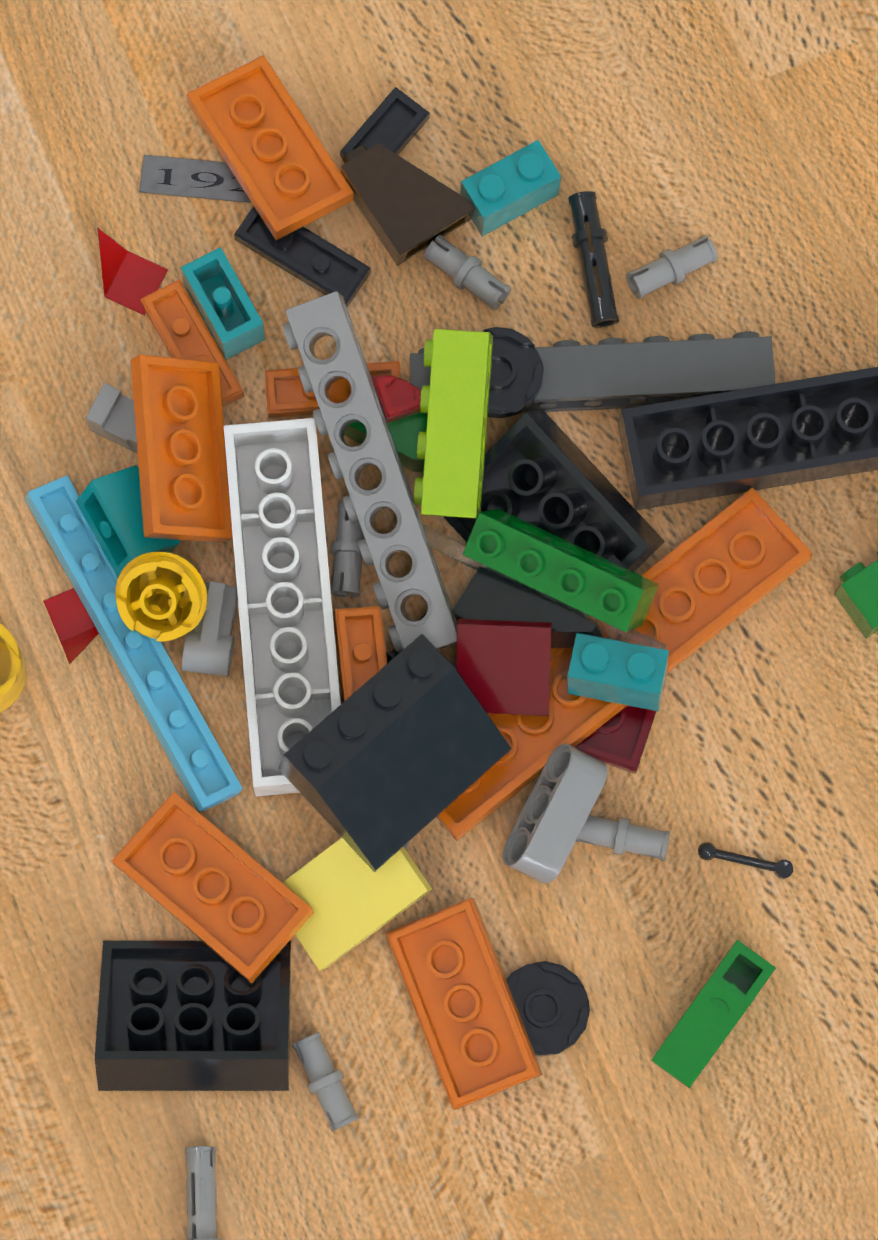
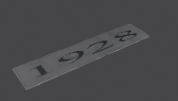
(190, 179)

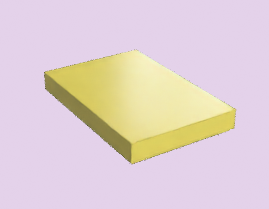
(351, 899)

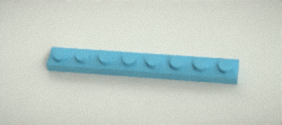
(139, 658)

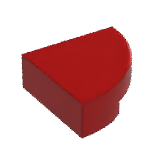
(397, 397)

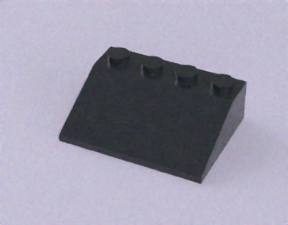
(554, 486)
(395, 753)
(190, 1020)

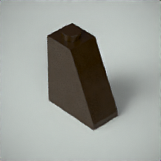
(402, 201)

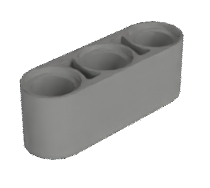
(554, 813)

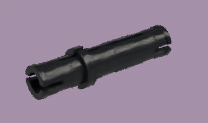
(585, 210)

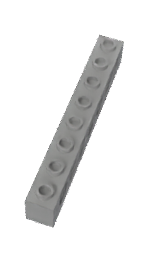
(331, 318)

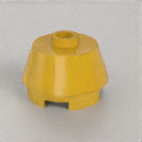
(161, 595)

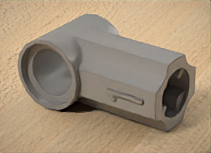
(210, 644)

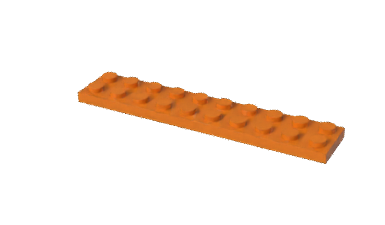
(699, 594)

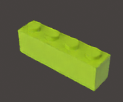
(455, 423)

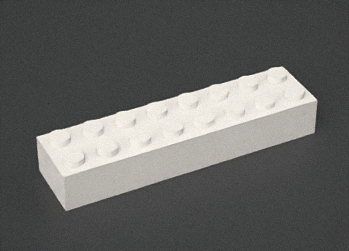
(281, 589)

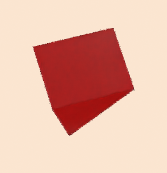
(127, 275)
(71, 622)

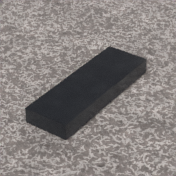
(305, 257)

